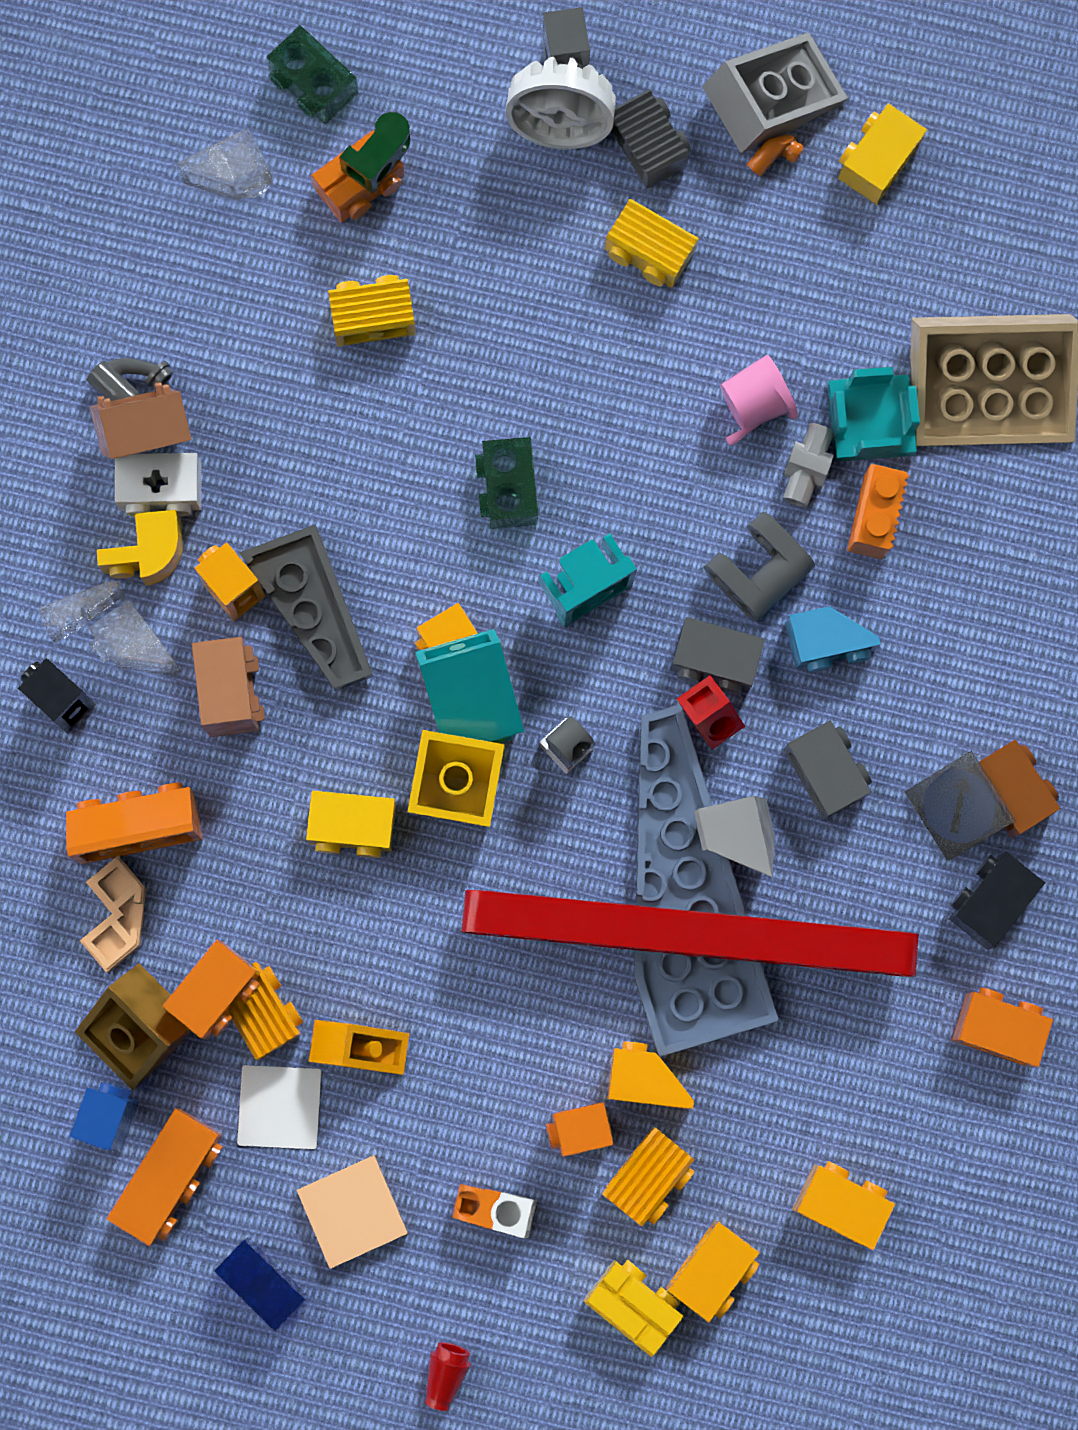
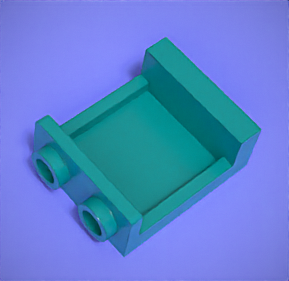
(471, 688)

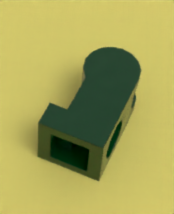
(379, 153)

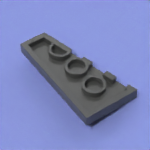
(307, 594)

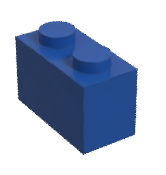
(104, 1117)

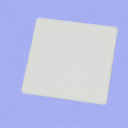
(279, 1107)

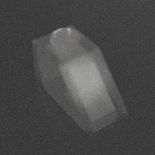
(228, 168)
(130, 642)

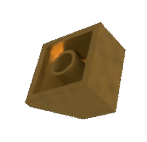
(132, 1027)

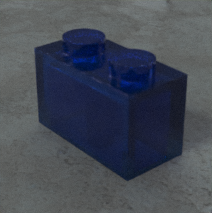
(261, 1283)

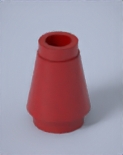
(445, 1375)

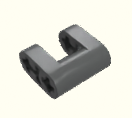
(773, 580)

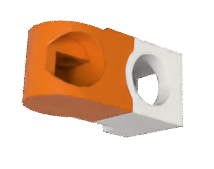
(495, 1210)

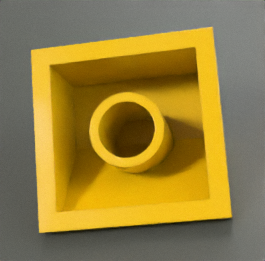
(456, 778)

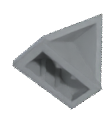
(739, 832)

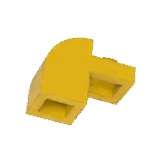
(157, 549)

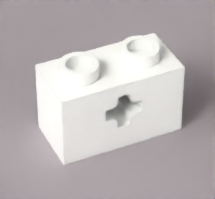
(140, 472)

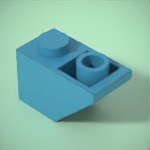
(828, 636)

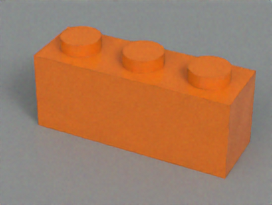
(166, 1178)

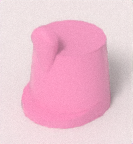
(757, 397)

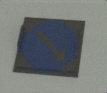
(959, 806)

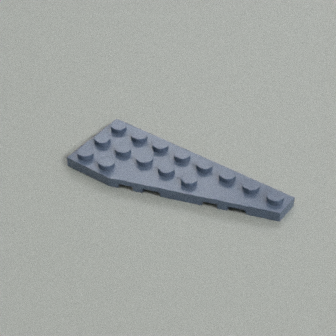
(684, 995)

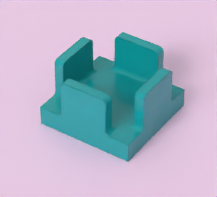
(873, 415)
(588, 579)

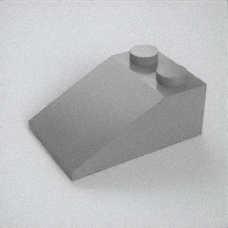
(773, 91)

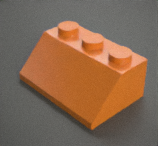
(132, 824)

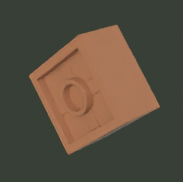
(140, 422)
(227, 687)

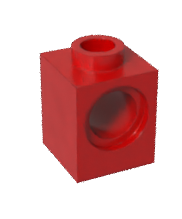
(711, 712)

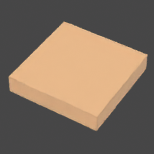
(352, 1211)

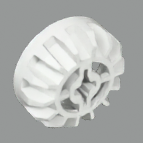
(561, 105)

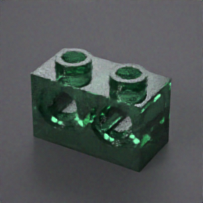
(319, 70)
(516, 483)

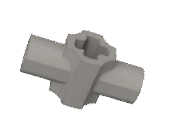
(808, 465)

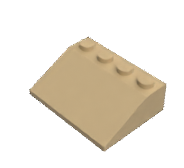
(995, 379)

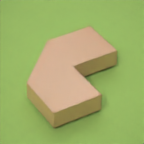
(122, 930)

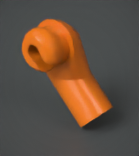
(775, 148)

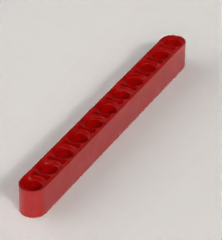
(690, 933)

